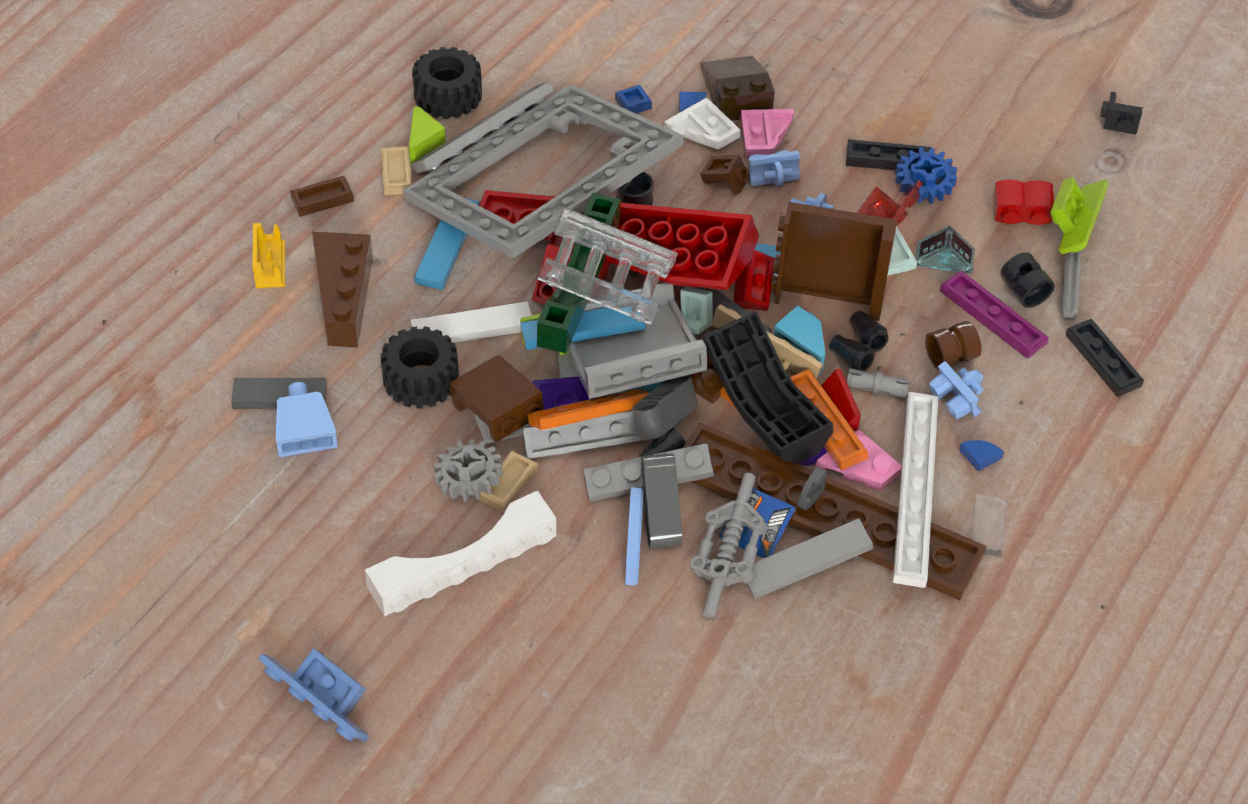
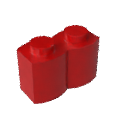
(1023, 202)

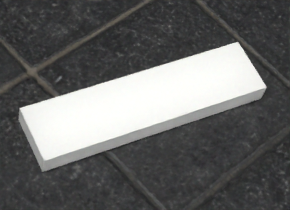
(478, 322)

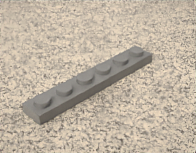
(475, 133)

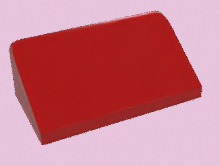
(755, 283)
(841, 396)

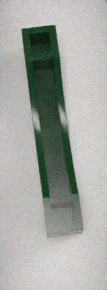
(564, 309)

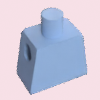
(303, 422)

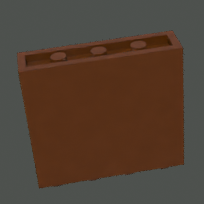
(833, 255)

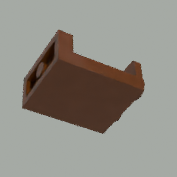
(497, 396)

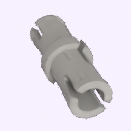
(877, 383)

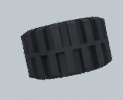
(447, 82)
(413, 349)

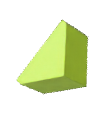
(425, 134)

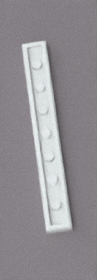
(916, 491)

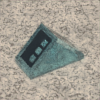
(945, 251)

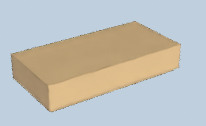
(396, 170)
(516, 475)

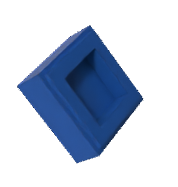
(633, 99)

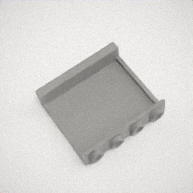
(641, 356)

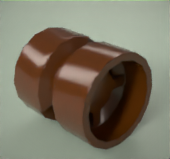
(953, 344)

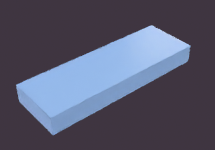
(634, 536)

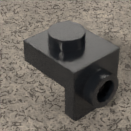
(1120, 116)

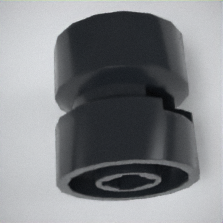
(637, 191)
(1027, 280)

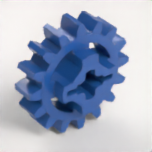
(931, 169)

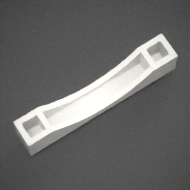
(407, 580)

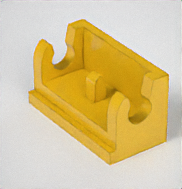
(268, 257)

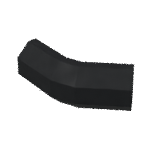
(765, 391)

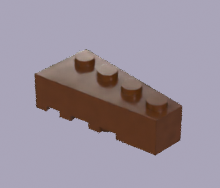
(343, 278)

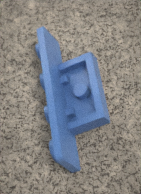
(325, 686)

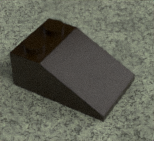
(738, 85)

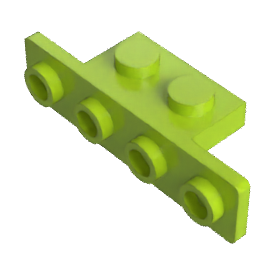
(1077, 212)

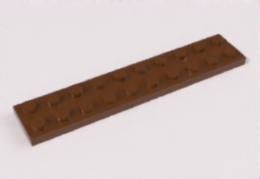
(951, 555)

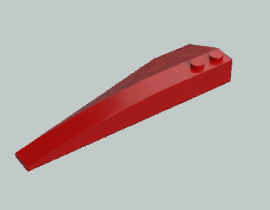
(709, 244)

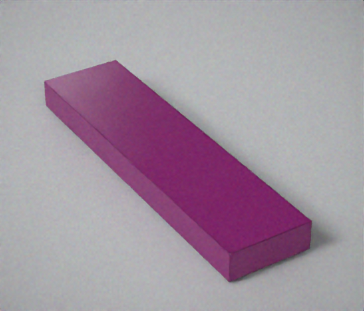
(994, 314)

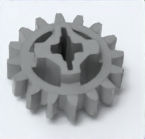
(468, 470)

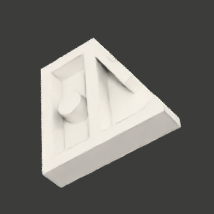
(704, 125)

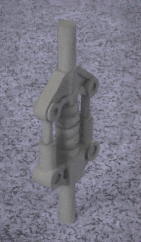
(723, 570)

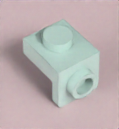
(697, 308)

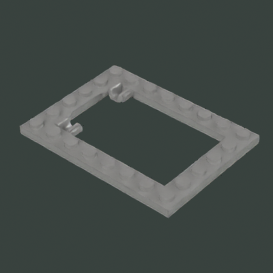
(638, 149)

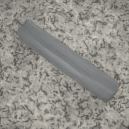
(1071, 285)

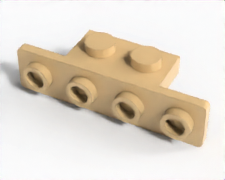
(789, 356)

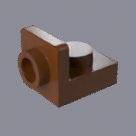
(726, 169)
(707, 383)

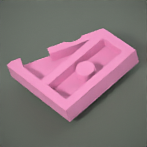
(764, 129)
(874, 472)

